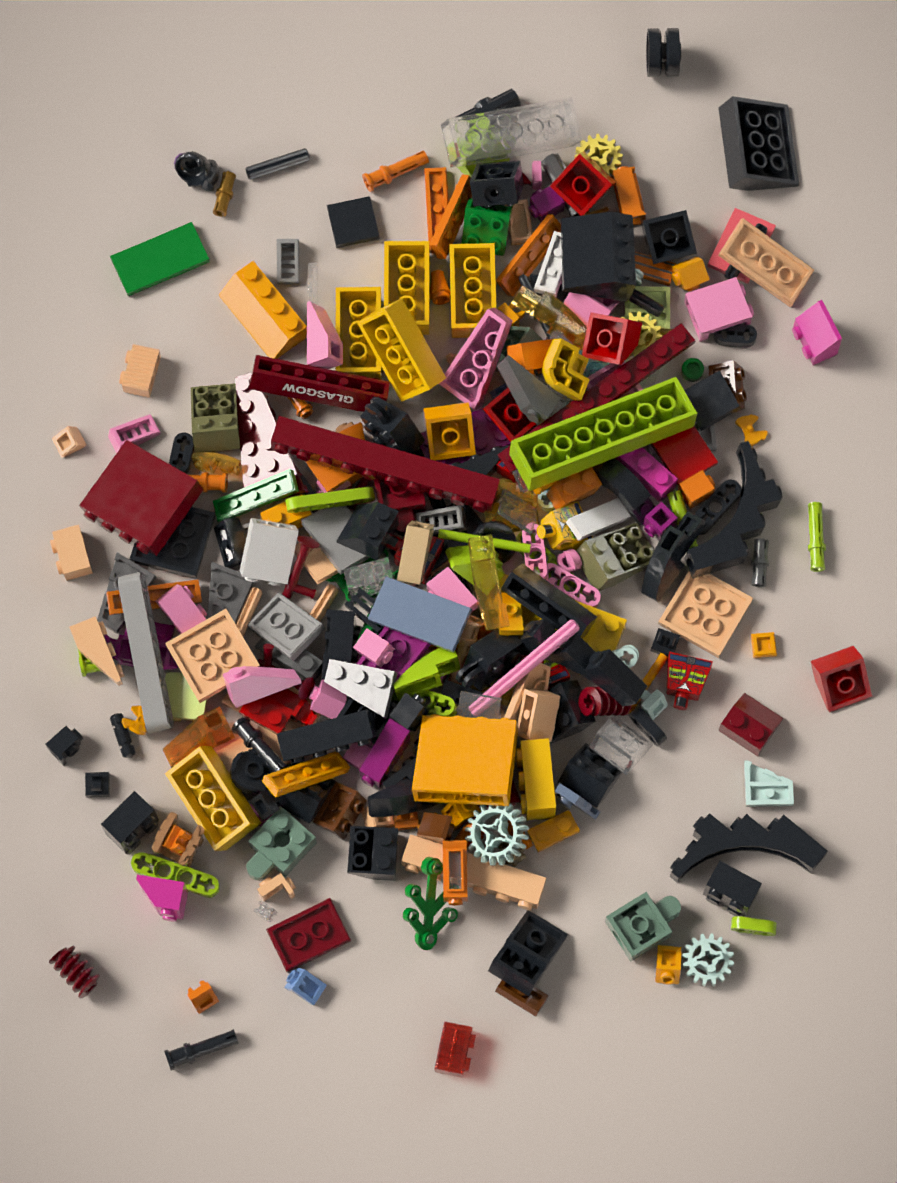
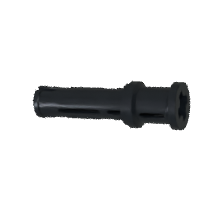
(254, 739)
(189, 1052)

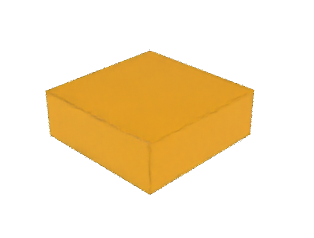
(763, 645)

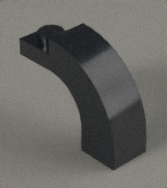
(626, 488)

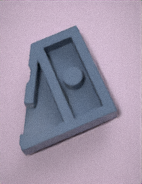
(570, 798)

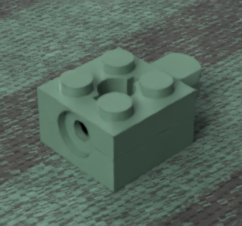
(279, 845)
(643, 923)

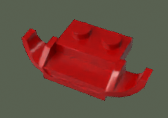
(277, 709)

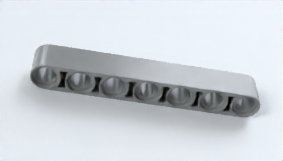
(145, 652)

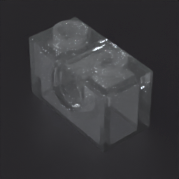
(368, 576)

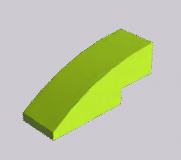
(426, 673)

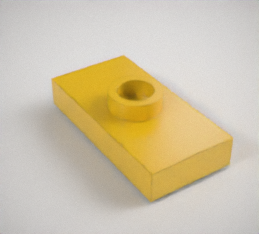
(514, 615)

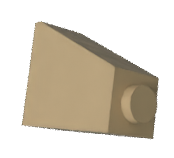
(415, 552)

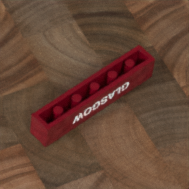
(315, 384)

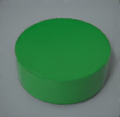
(692, 369)

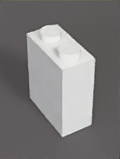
(268, 551)

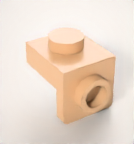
(271, 886)

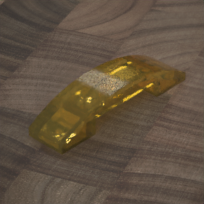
(486, 582)

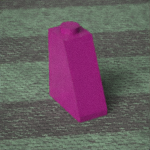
(385, 753)

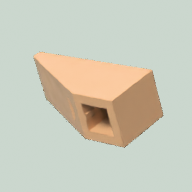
(92, 644)

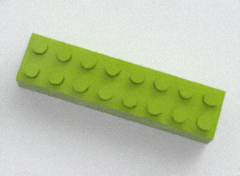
(602, 433)

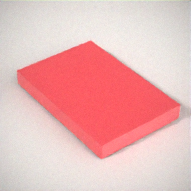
(720, 264)

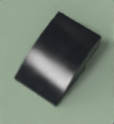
(527, 952)

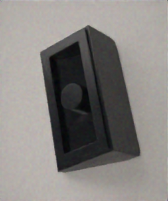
(230, 541)

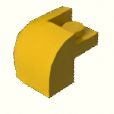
(565, 368)

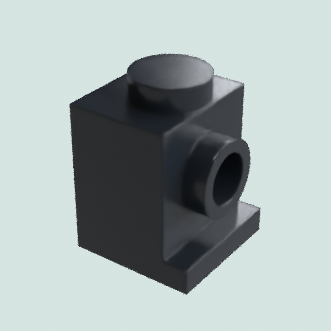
(64, 744)

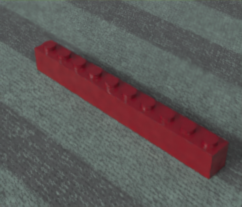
(385, 464)

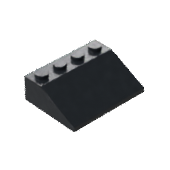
(758, 144)
(599, 255)

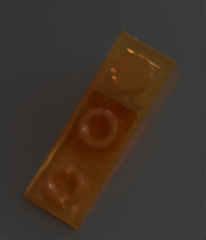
(205, 730)

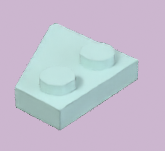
(765, 788)

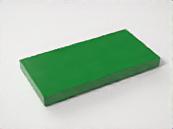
(159, 259)

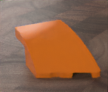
(332, 476)

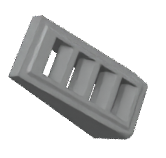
(288, 243)
(440, 513)

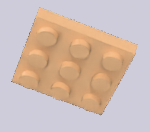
(705, 612)
(209, 652)

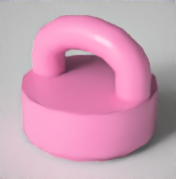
(569, 560)

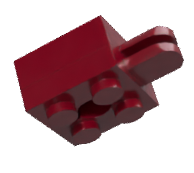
(400, 499)

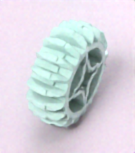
(492, 842)

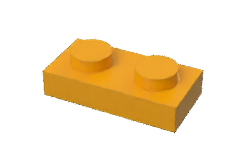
(553, 831)

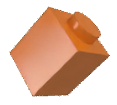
(697, 489)

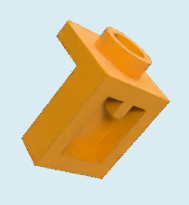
(460, 813)
(668, 964)

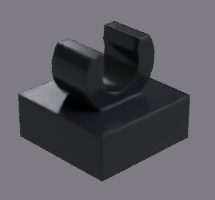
(665, 642)
(97, 784)
(265, 804)

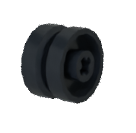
(663, 52)

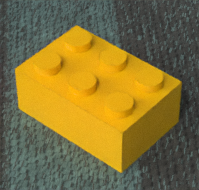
(536, 779)

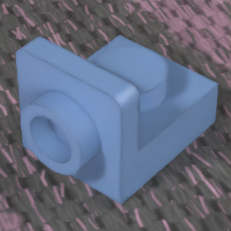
(305, 985)

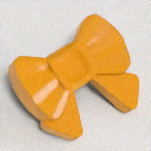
(745, 423)
(136, 726)

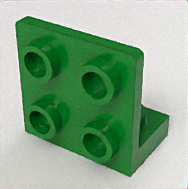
(487, 225)

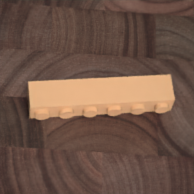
(498, 880)

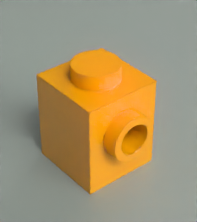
(690, 274)

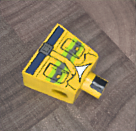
(556, 529)

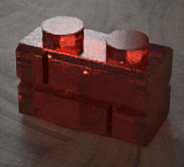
(454, 1049)

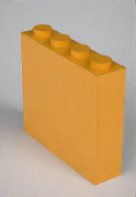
(465, 760)

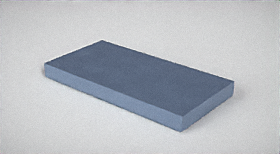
(419, 614)

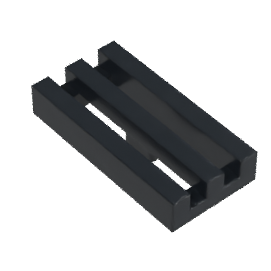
(355, 599)

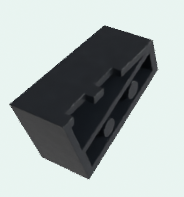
(340, 638)

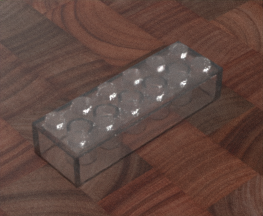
(511, 132)

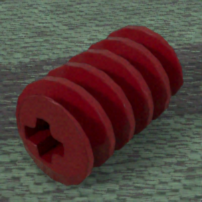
(596, 702)
(75, 971)

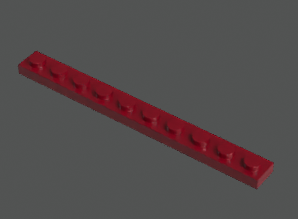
(619, 381)

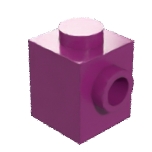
(544, 203)
(658, 521)

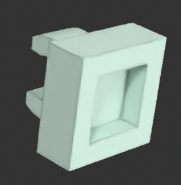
(653, 703)

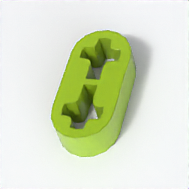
(753, 926)

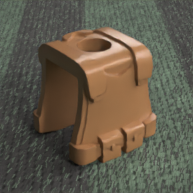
(191, 848)

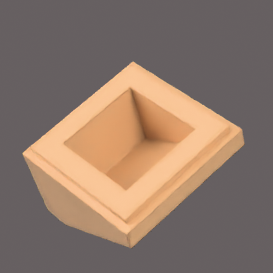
(69, 441)
(369, 821)

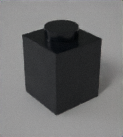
(410, 711)

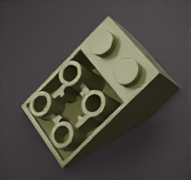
(214, 418)
(615, 556)

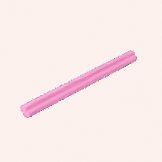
(533, 659)

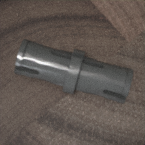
(760, 562)

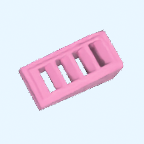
(122, 430)

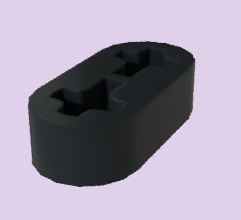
(735, 336)
(176, 451)
(647, 726)

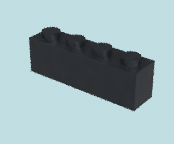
(546, 600)
(327, 735)

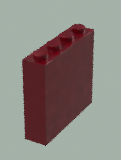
(140, 498)

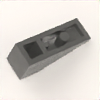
(529, 393)
(305, 664)

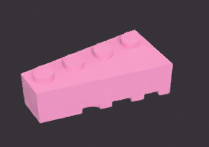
(477, 360)

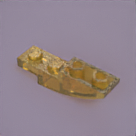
(553, 313)

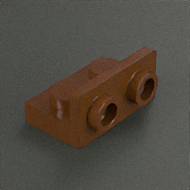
(734, 377)
(340, 810)

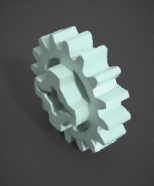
(705, 949)

